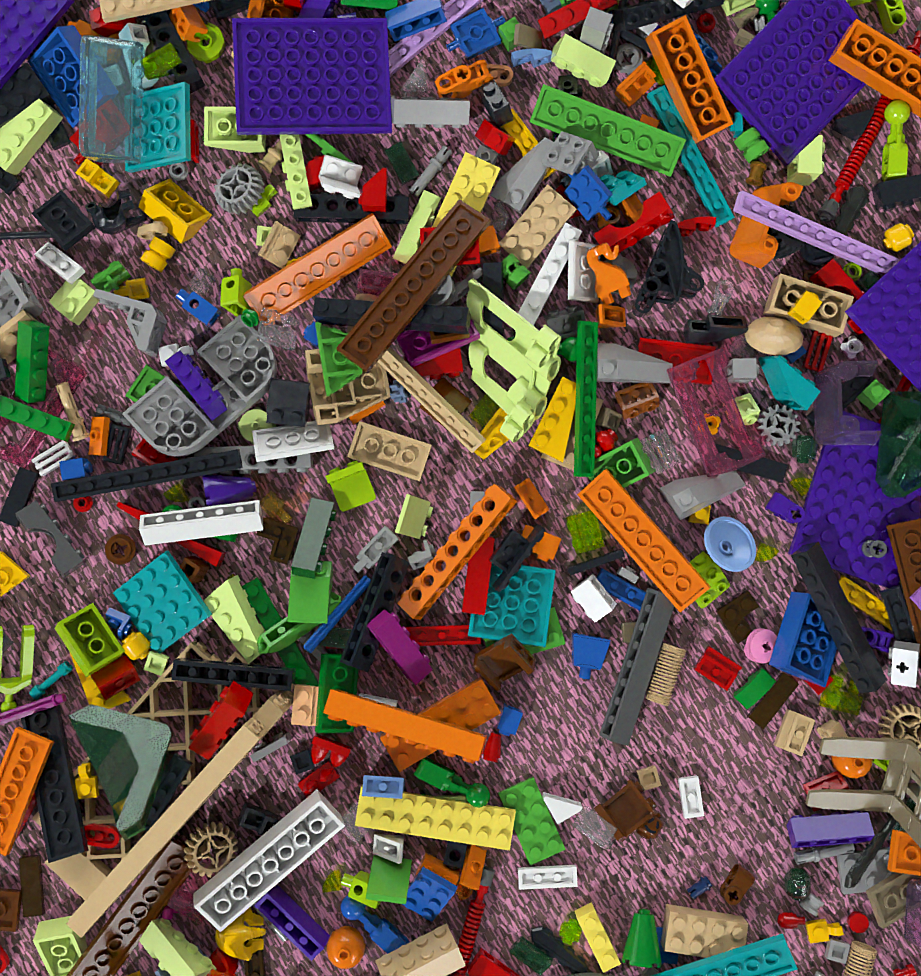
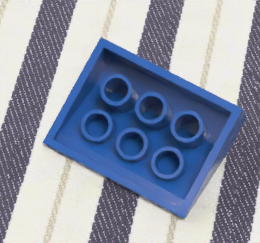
(59, 70)
(804, 642)

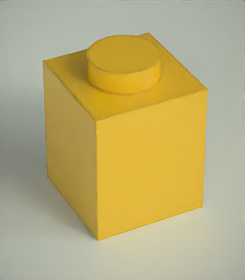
(805, 307)

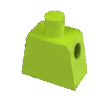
(232, 292)
(358, 888)

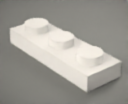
(59, 263)
(547, 877)

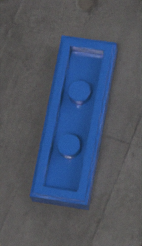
(621, 589)

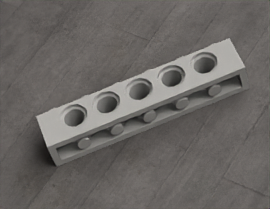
(302, 464)

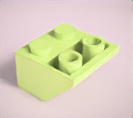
(807, 163)

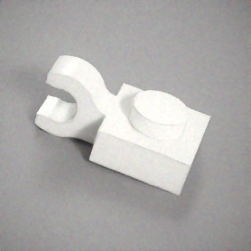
(169, 350)

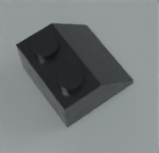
(288, 402)

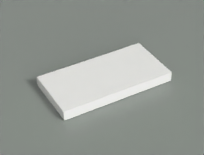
(291, 441)

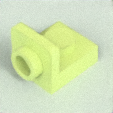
(747, 408)

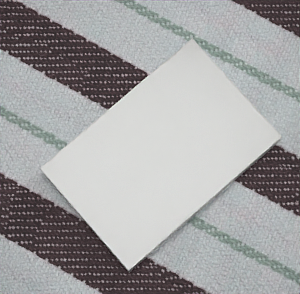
(580, 275)

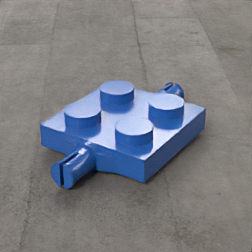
(475, 34)
(588, 194)

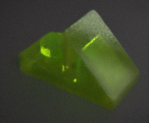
(160, 61)

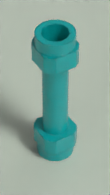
(62, 670)

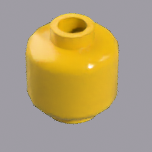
(898, 237)
(136, 645)

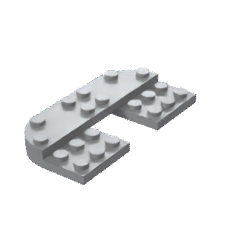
(182, 428)

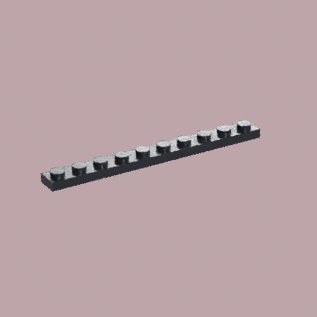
(147, 475)

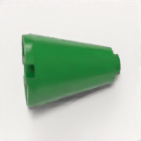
(642, 941)

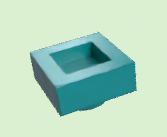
(737, 126)

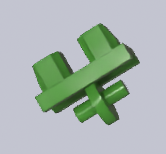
(111, 277)

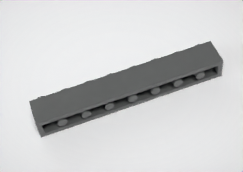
(637, 668)

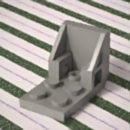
(16, 296)
(145, 329)

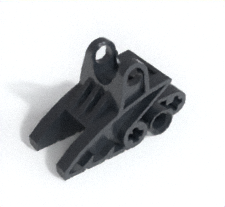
(670, 268)

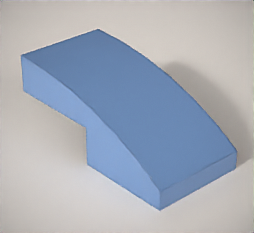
(535, 55)

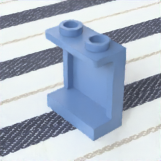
(383, 787)

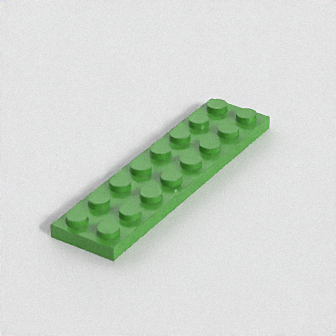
(608, 130)

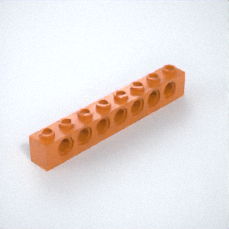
(466, 549)

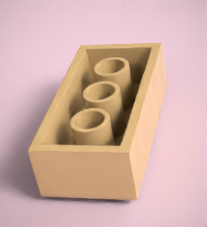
(828, 318)
(701, 931)
(426, 956)

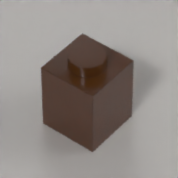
(194, 568)

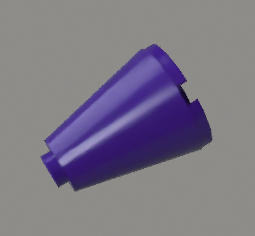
(227, 489)

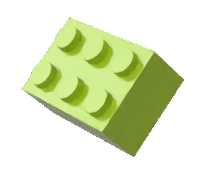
(89, 639)

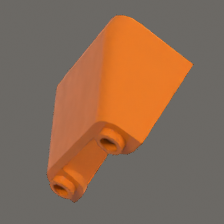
(751, 239)

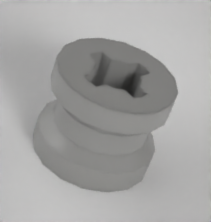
(812, 904)

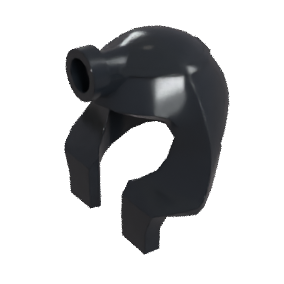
(112, 219)

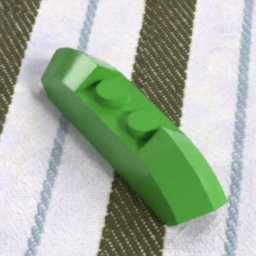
(286, 632)

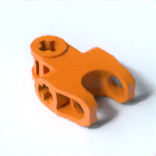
(464, 79)

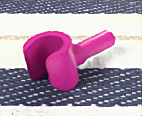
(168, 913)

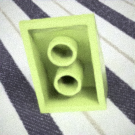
(221, 132)
(413, 517)
(58, 945)

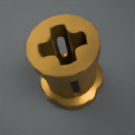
(756, 173)

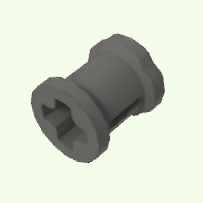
(878, 545)

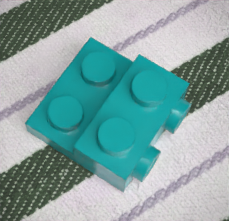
(622, 185)

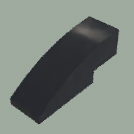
(714, 328)
(257, 818)

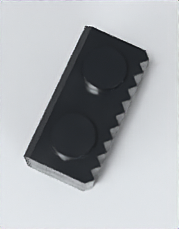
(495, 103)

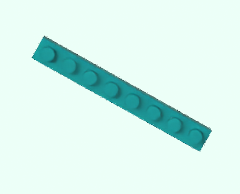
(691, 157)

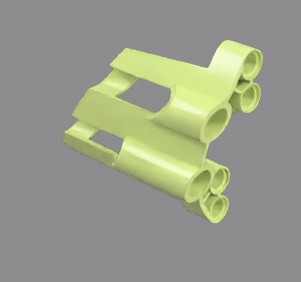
(528, 357)

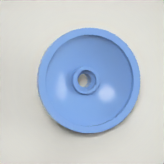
(730, 544)

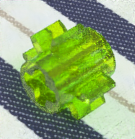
(570, 931)

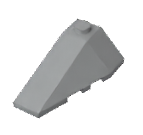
(523, 179)
(623, 364)
(697, 492)

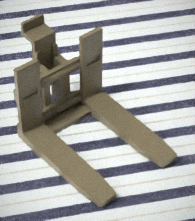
(902, 768)

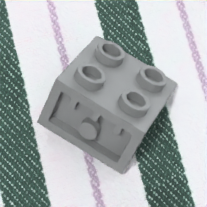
(569, 152)

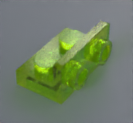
(585, 532)

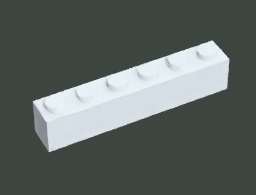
(549, 274)
(201, 522)

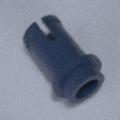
(700, 887)

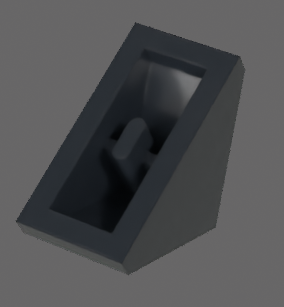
(853, 125)

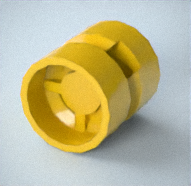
(157, 254)

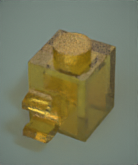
(274, 506)

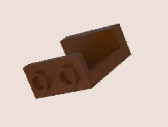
(503, 661)
(627, 810)

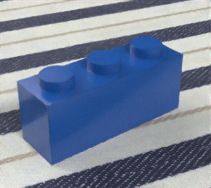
(414, 18)

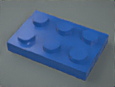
(429, 894)

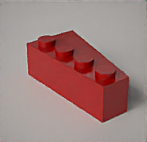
(221, 720)

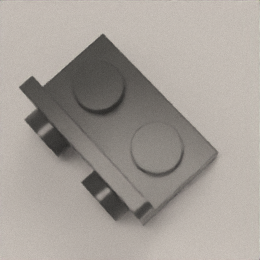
(565, 321)

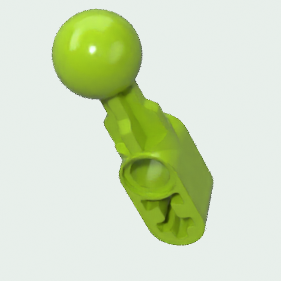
(896, 150)

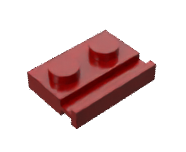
(717, 668)

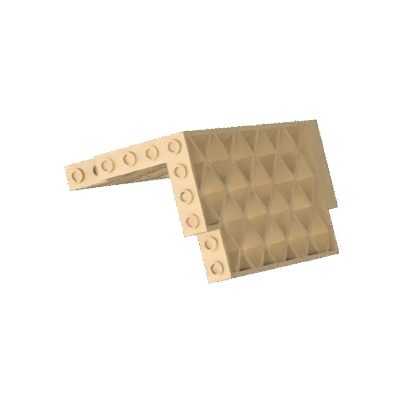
(95, 880)

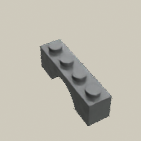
(35, 519)

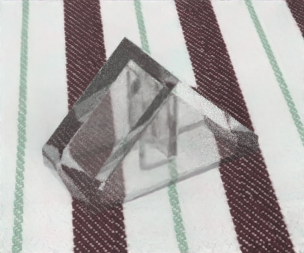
(418, 82)

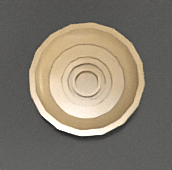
(774, 336)

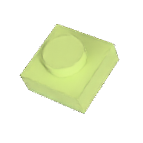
(262, 233)
(156, 662)

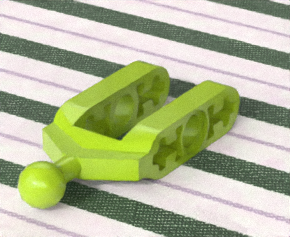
(14, 684)

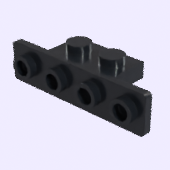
(512, 552)

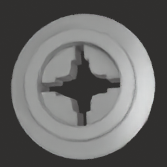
(628, 50)

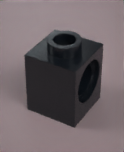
(452, 862)

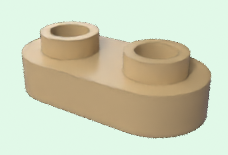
(156, 229)

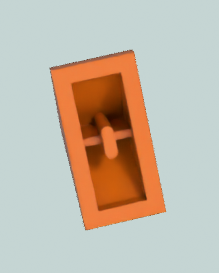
(610, 316)

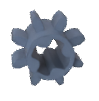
(398, 392)

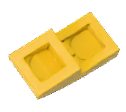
(97, 177)

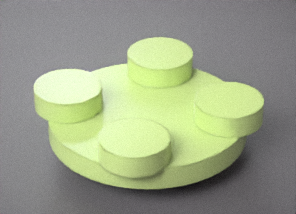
(253, 420)

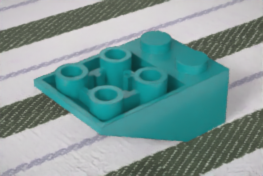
(788, 383)

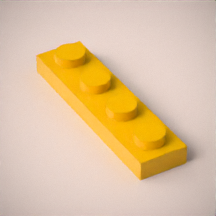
(523, 137)

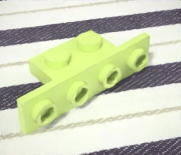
(296, 172)
(421, 218)

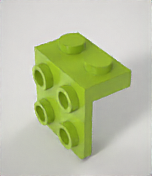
(351, 486)
(712, 575)

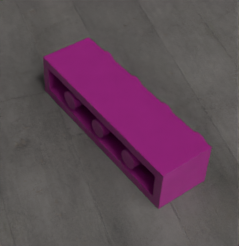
(400, 647)

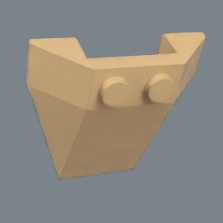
(351, 399)

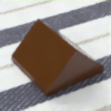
(452, 396)

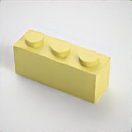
(597, 937)

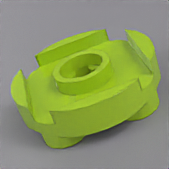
(213, 50)

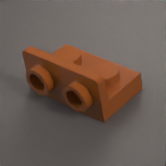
(637, 399)

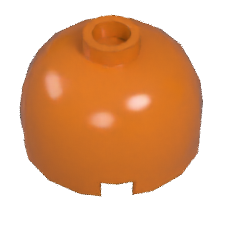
(852, 766)
(346, 947)

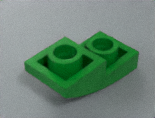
(755, 688)

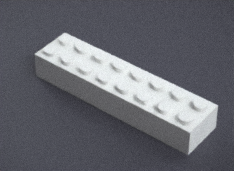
(268, 860)

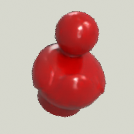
(605, 441)

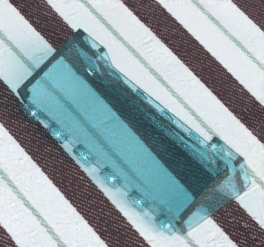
(111, 99)

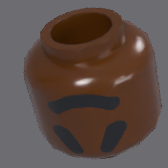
(652, 828)

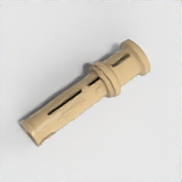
(271, 158)
(79, 431)

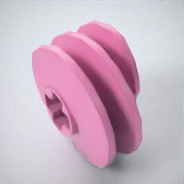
(760, 645)

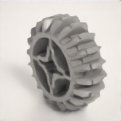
(243, 194)

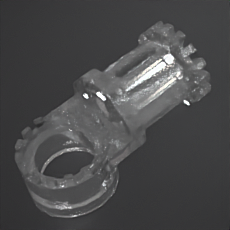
(720, 299)

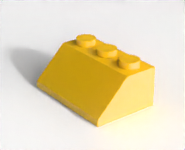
(174, 208)

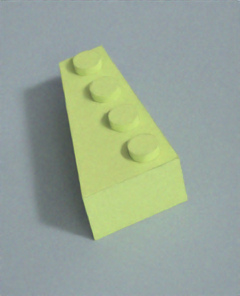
(25, 135)
(236, 617)
(174, 951)

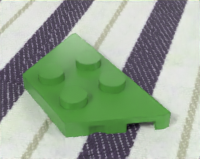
(335, 367)

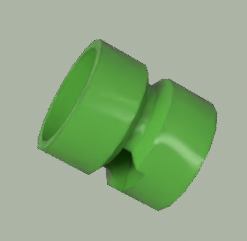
(751, 145)
(519, 273)

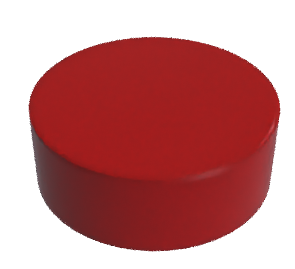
(858, 922)

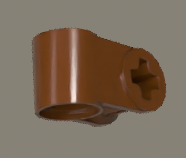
(738, 882)

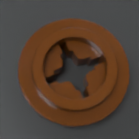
(112, 547)

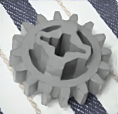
(774, 419)

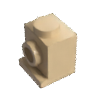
(831, 729)

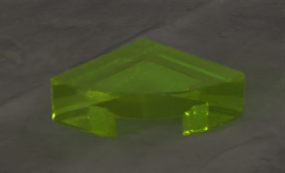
(801, 485)
(177, 494)
(765, 552)
(332, 882)

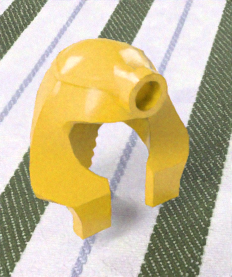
(232, 938)

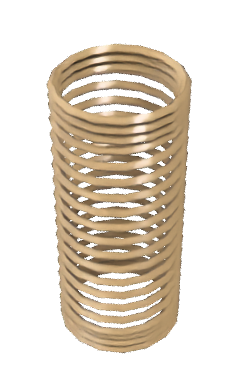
(662, 699)
(863, 949)

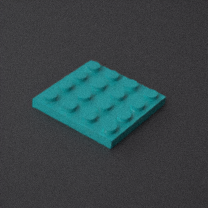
(165, 127)
(162, 602)
(518, 609)

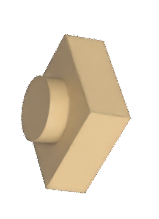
(649, 777)

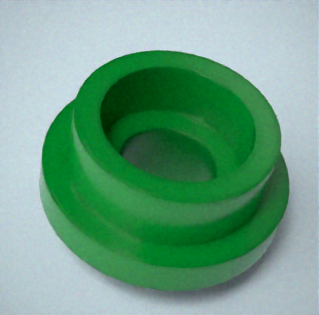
(250, 317)

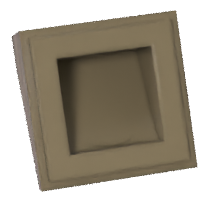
(745, 17)
(608, 419)
(627, 630)

